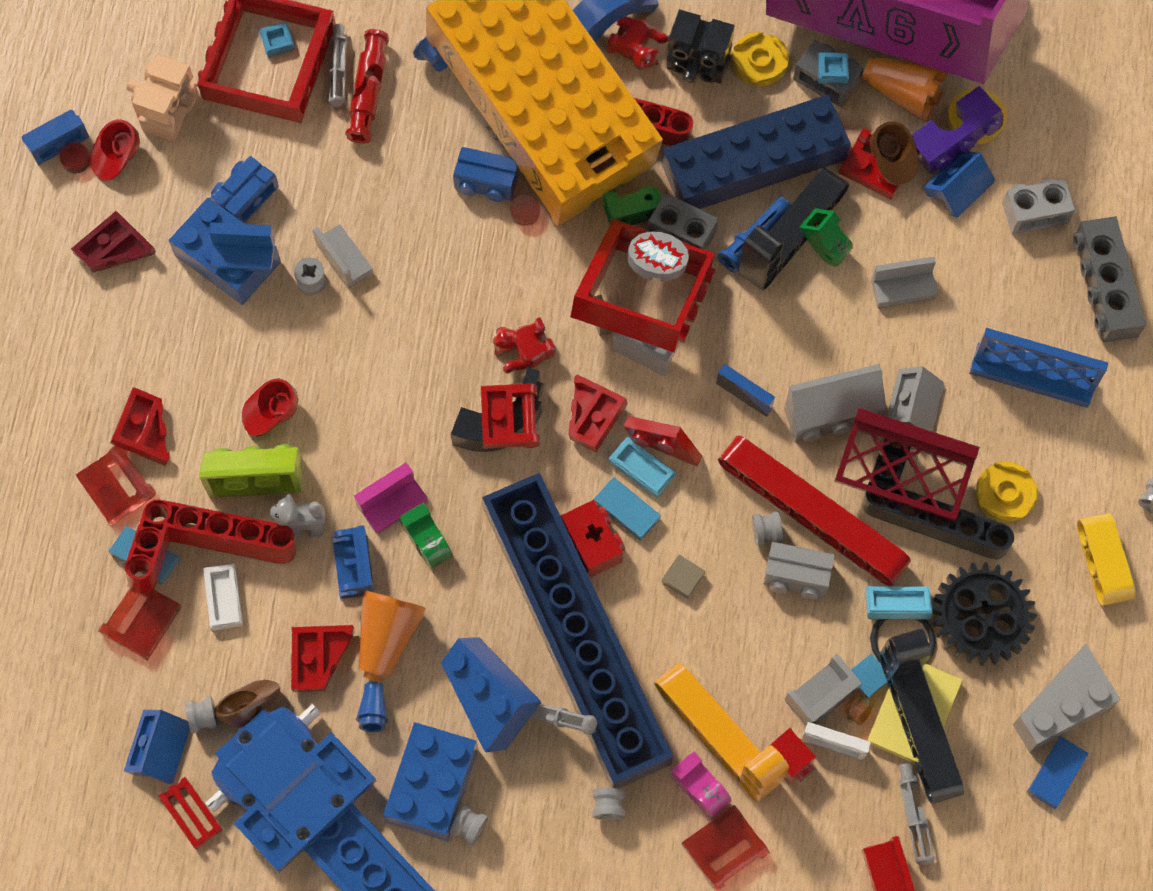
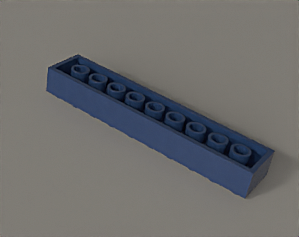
(577, 631)

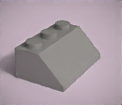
(833, 402)

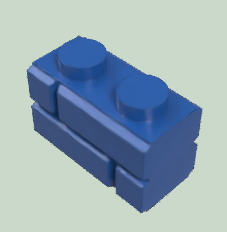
(485, 174)
(245, 189)

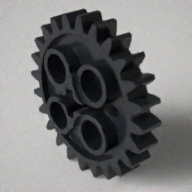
(991, 640)

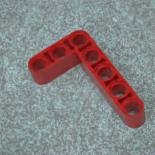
(201, 536)

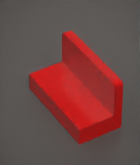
(888, 866)

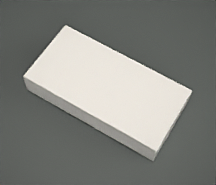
(223, 597)
(836, 741)

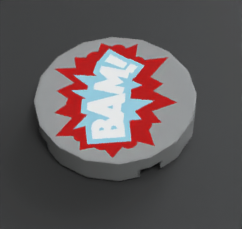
(658, 256)

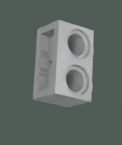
(1040, 212)

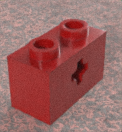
(594, 555)

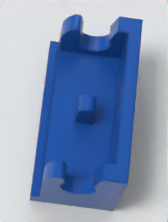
(352, 562)

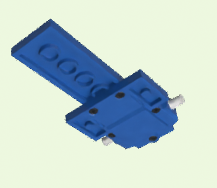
(303, 800)

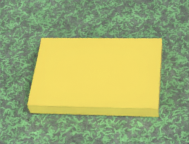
(888, 730)

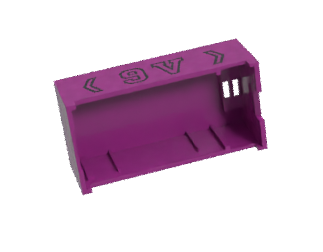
(940, 34)

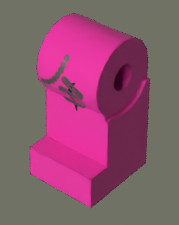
(700, 785)

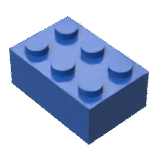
(194, 247)
(430, 781)

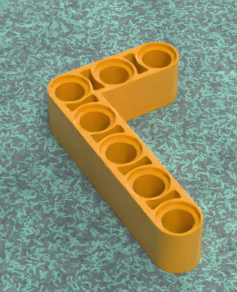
(753, 770)

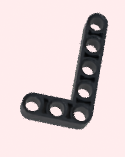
(769, 252)
(922, 524)
(902, 666)

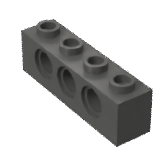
(1106, 236)

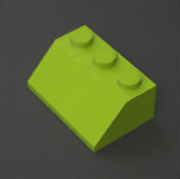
(252, 471)

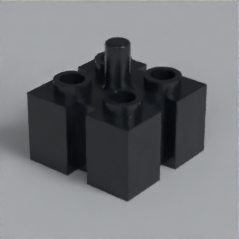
(699, 47)

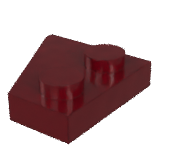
(112, 244)

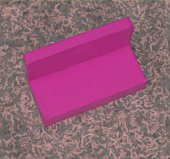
(390, 498)

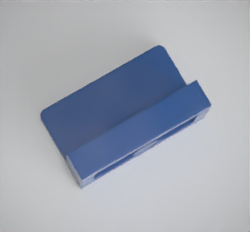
(55, 134)
(961, 182)
(242, 246)
(157, 746)

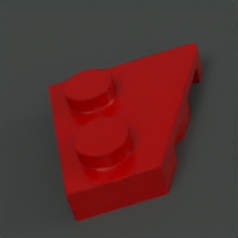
(593, 413)
(142, 427)
(664, 438)

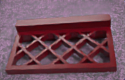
(915, 438)

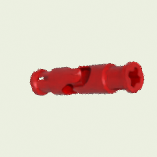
(366, 92)

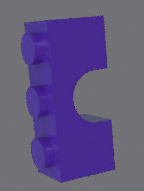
(939, 147)

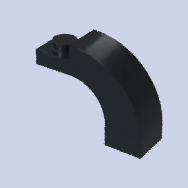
(468, 426)

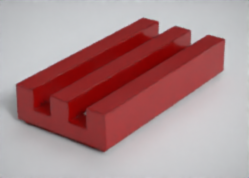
(175, 790)

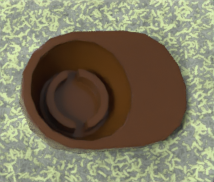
(895, 152)
(245, 703)

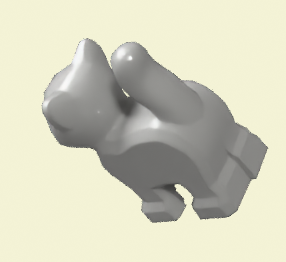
(299, 516)

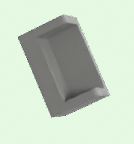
(823, 692)

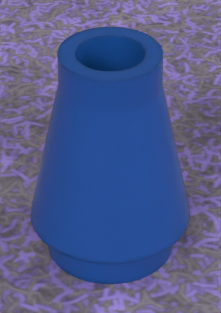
(372, 709)

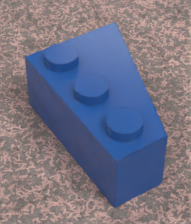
(489, 693)

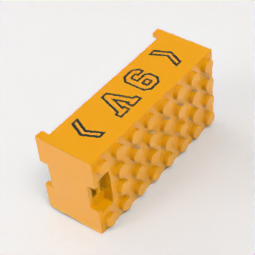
(546, 96)

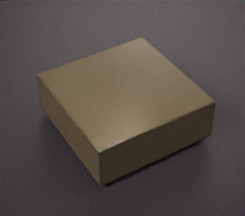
(683, 576)

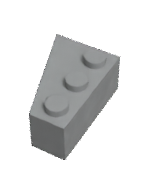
(1067, 702)

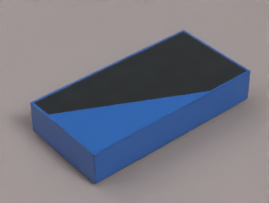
(745, 390)

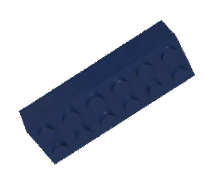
(756, 153)

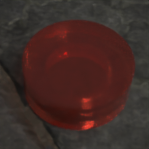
(75, 158)
(525, 210)

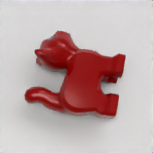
(631, 42)
(526, 341)

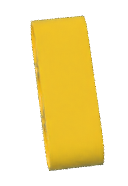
(1105, 559)

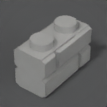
(798, 570)

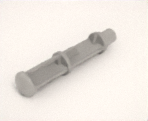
(338, 67)
(564, 718)
(915, 815)

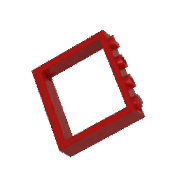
(284, 10)
(630, 323)

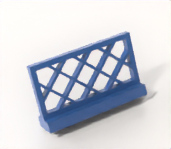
(1037, 369)

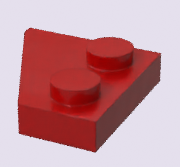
(316, 655)

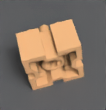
(164, 97)

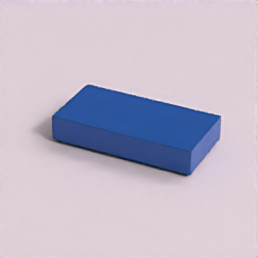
(1057, 772)

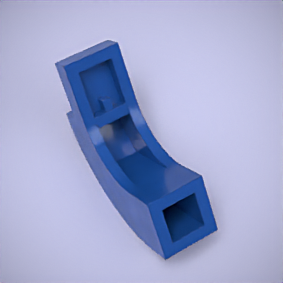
(601, 14)

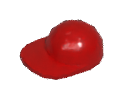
(113, 149)
(268, 406)

